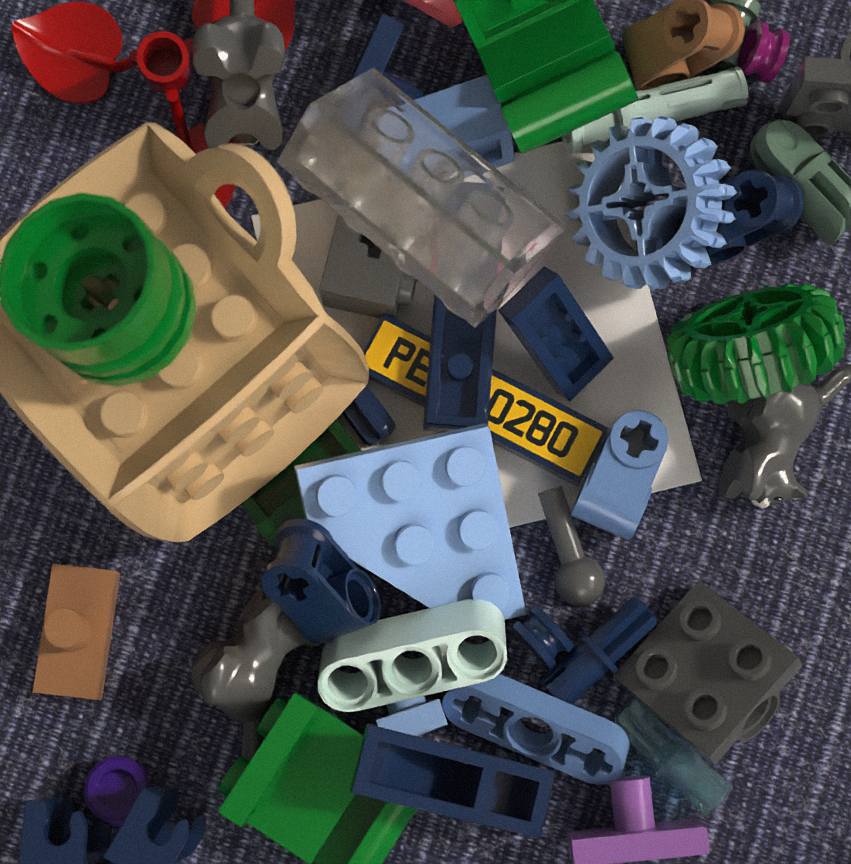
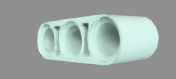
(392, 678)

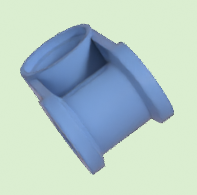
(618, 484)

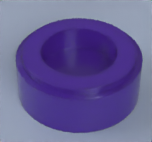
(113, 789)

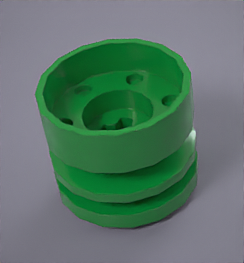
(72, 264)

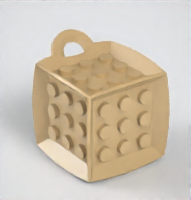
(248, 384)

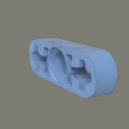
(549, 748)

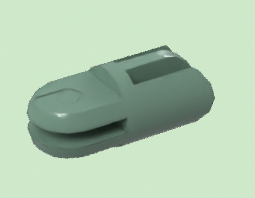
(791, 152)

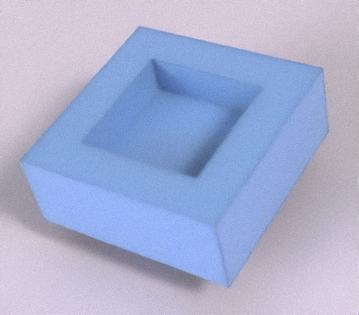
(414, 716)

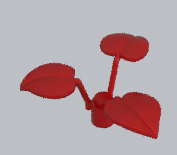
(77, 45)

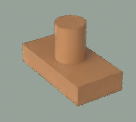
(76, 632)

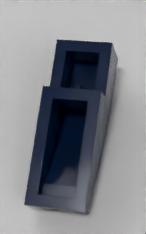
(452, 781)

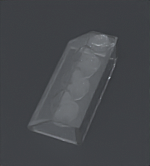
(419, 194)

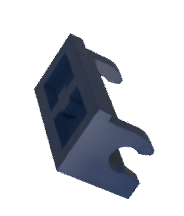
(59, 834)
(150, 836)

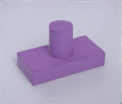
(635, 831)

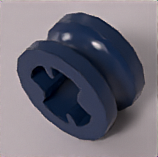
(542, 636)

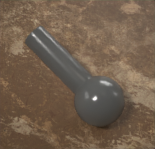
(578, 577)

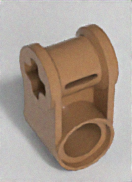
(681, 41)

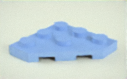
(421, 517)

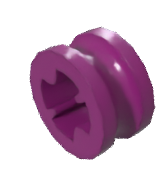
(763, 51)

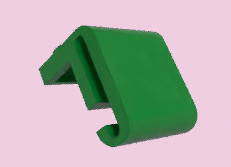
(547, 65)
(301, 789)

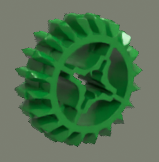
(756, 343)

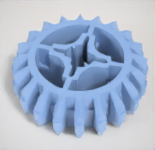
(638, 157)

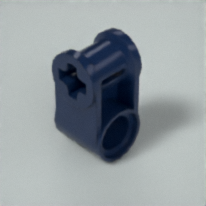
(756, 211)
(319, 583)

